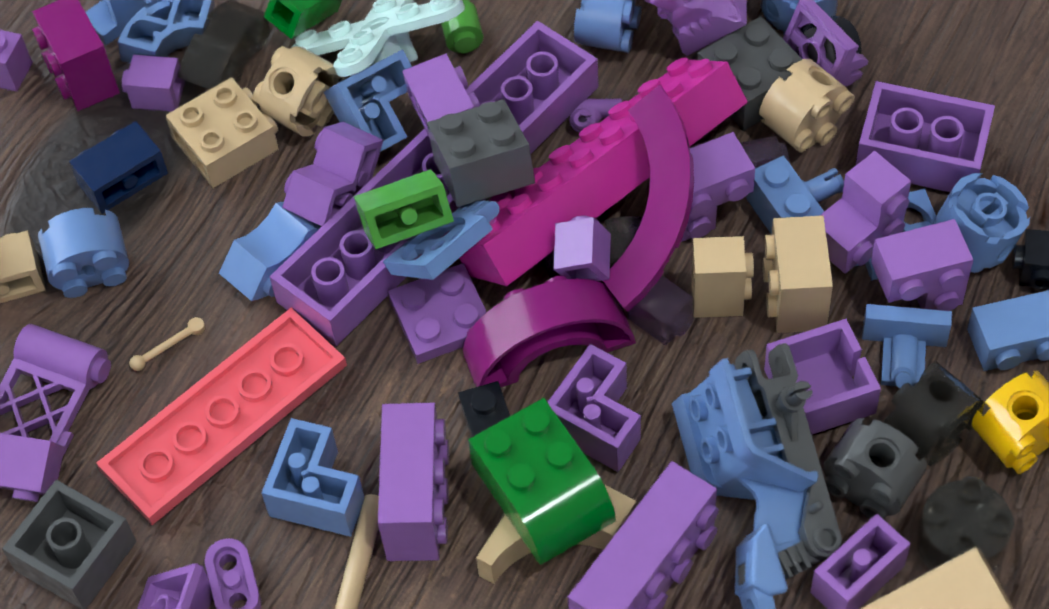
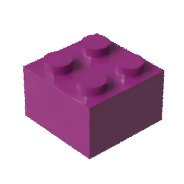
(74, 53)

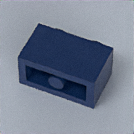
(118, 167)

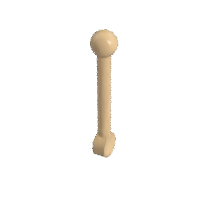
(195, 327)

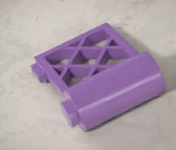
(62, 364)

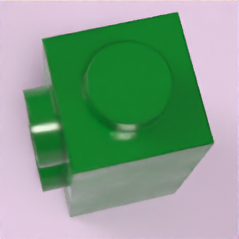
(297, 16)

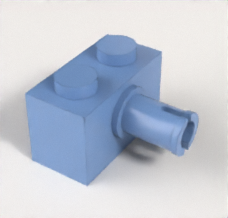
(783, 194)

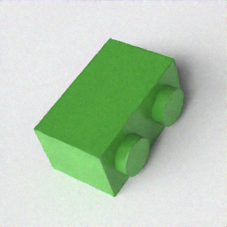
(403, 209)

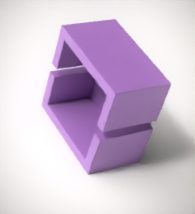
(828, 361)

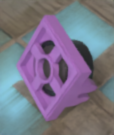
(827, 41)

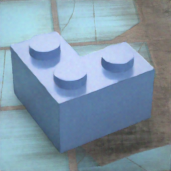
(366, 97)
(306, 487)

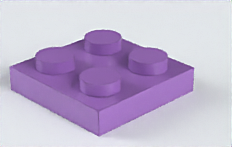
(437, 312)

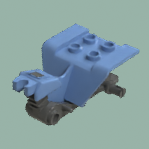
(757, 445)

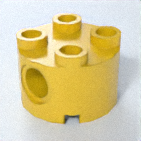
(1017, 421)

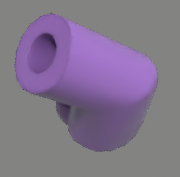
(591, 112)

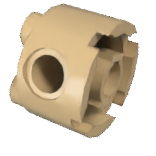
(296, 89)
(805, 105)

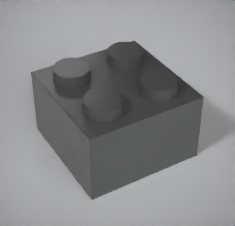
(757, 60)
(481, 152)
(69, 544)

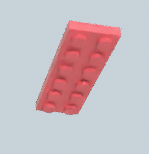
(221, 415)

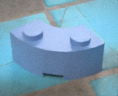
(164, 28)
(264, 251)

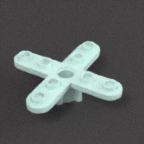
(379, 34)

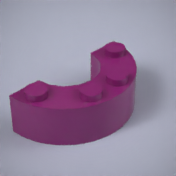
(540, 320)

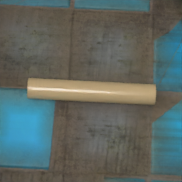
(359, 554)

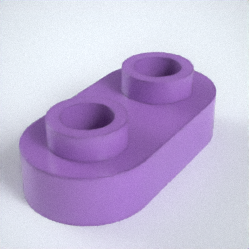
(232, 584)

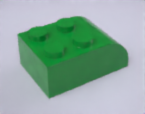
(542, 480)

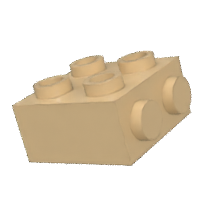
(223, 131)

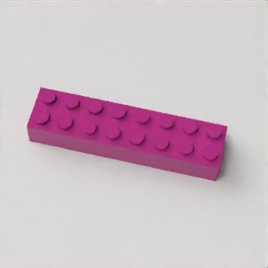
(596, 170)

